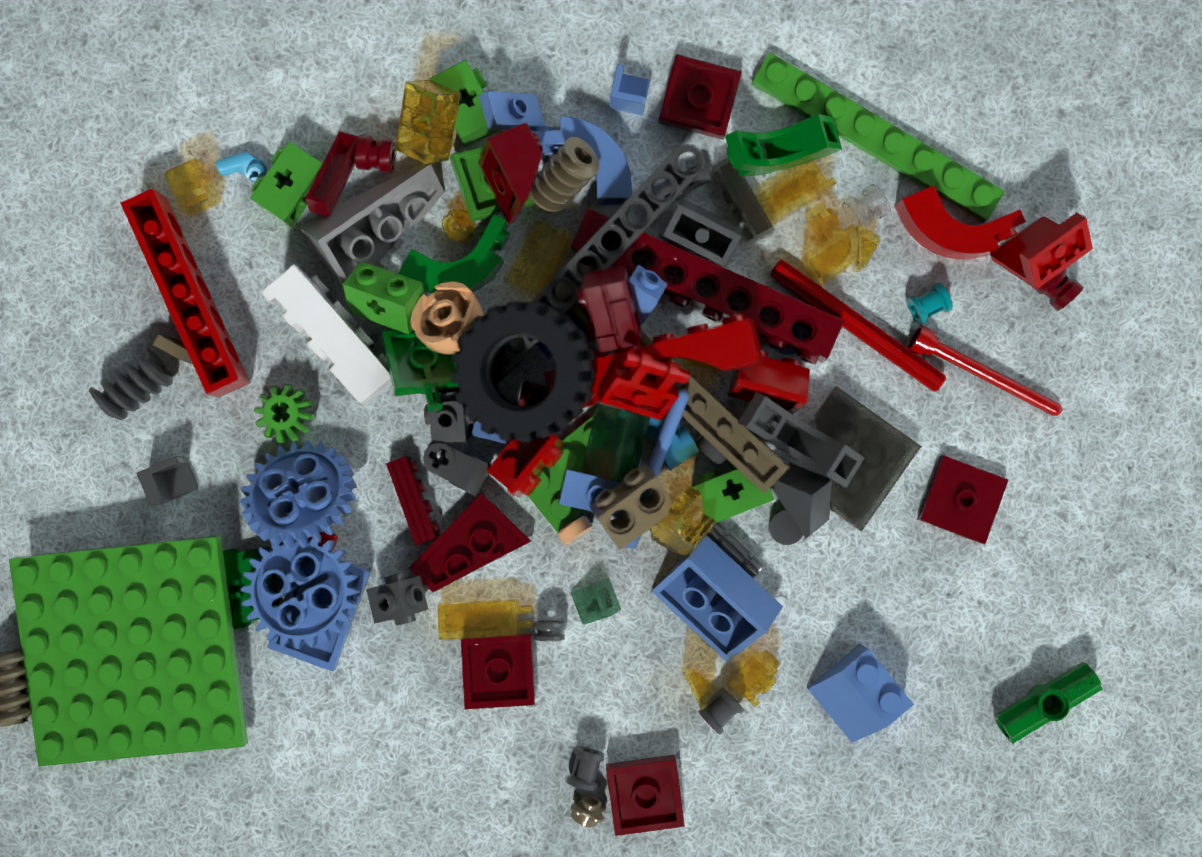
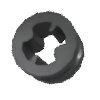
(549, 630)

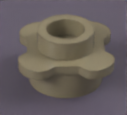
(587, 810)

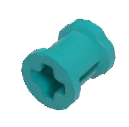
(929, 303)

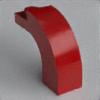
(943, 235)

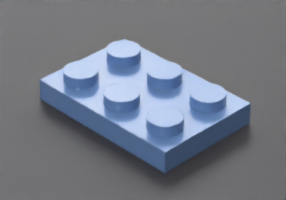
(324, 653)

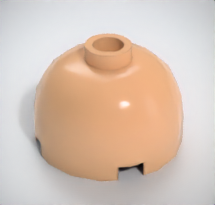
(445, 316)

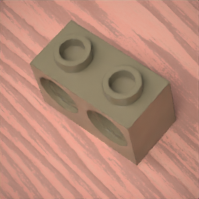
(637, 513)

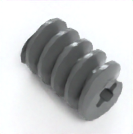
(133, 387)

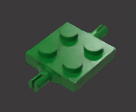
(417, 368)

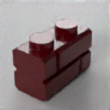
(610, 308)

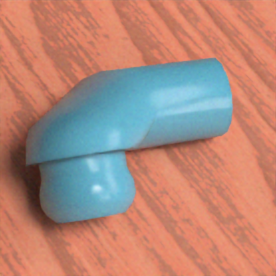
(243, 163)

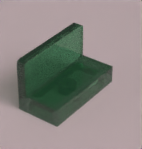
(615, 443)

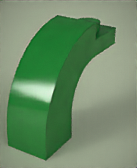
(783, 148)
(473, 270)

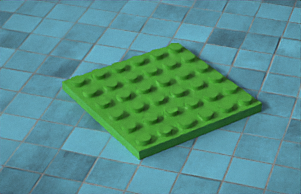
(129, 651)

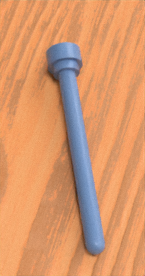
(663, 442)

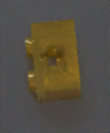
(427, 121)

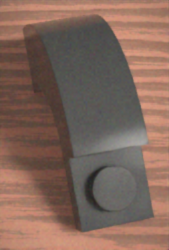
(800, 440)

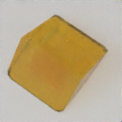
(867, 244)
(700, 685)

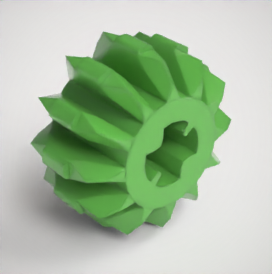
(272, 417)

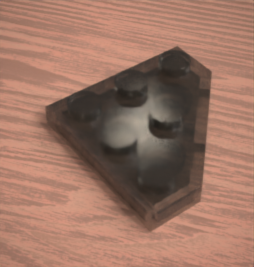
(884, 451)

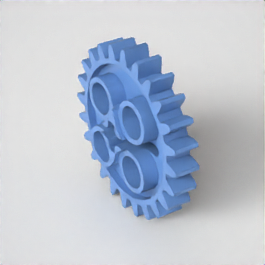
(298, 494)
(314, 617)

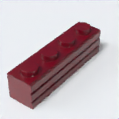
(332, 175)
(412, 501)

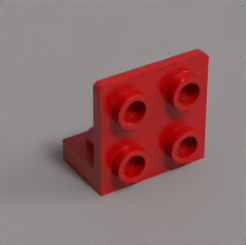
(1045, 249)
(522, 462)

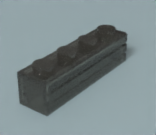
(743, 200)

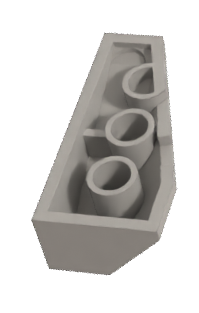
(372, 221)

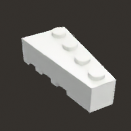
(330, 333)

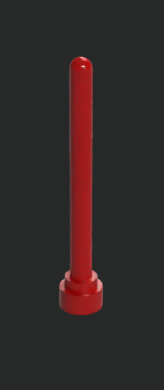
(926, 342)

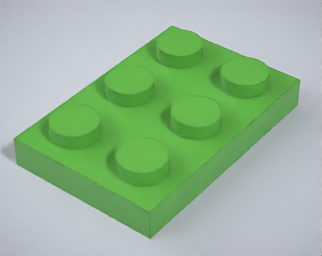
(548, 491)

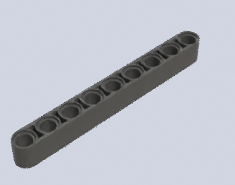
(596, 249)

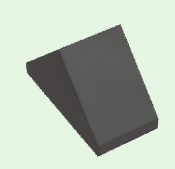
(805, 497)

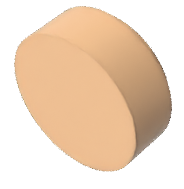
(574, 530)

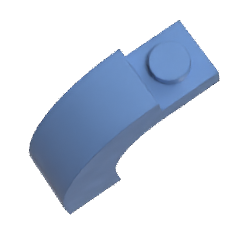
(613, 176)

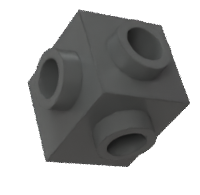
(450, 422)
(404, 596)

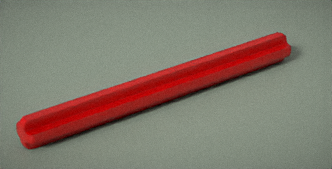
(858, 326)

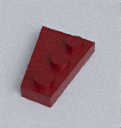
(470, 542)

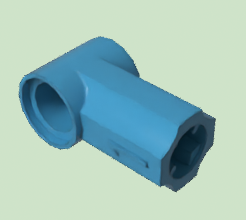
(681, 447)

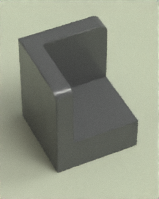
(167, 480)

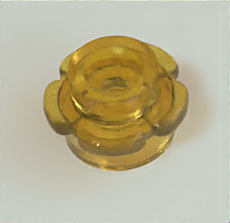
(462, 219)

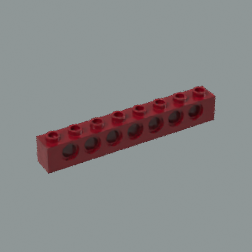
(821, 326)

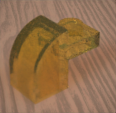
(837, 246)
(684, 525)

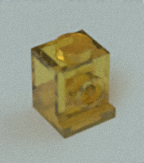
(754, 675)

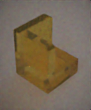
(192, 187)

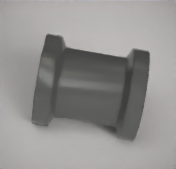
(721, 711)
(585, 768)

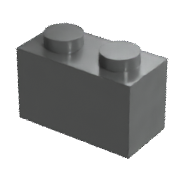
(703, 232)

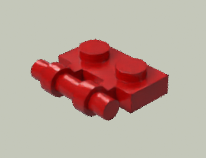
(641, 394)

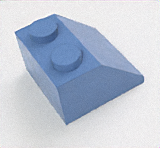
(860, 694)

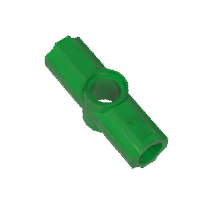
(1067, 692)

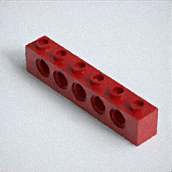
(185, 293)

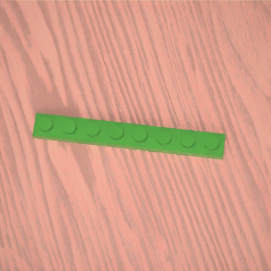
(879, 137)

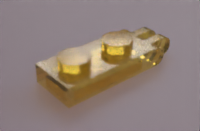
(482, 619)

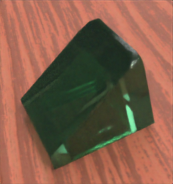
(596, 601)

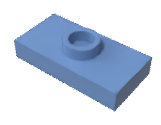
(510, 110)
(582, 488)

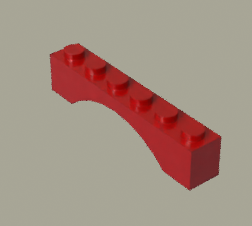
(724, 346)

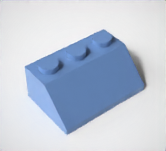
(718, 599)

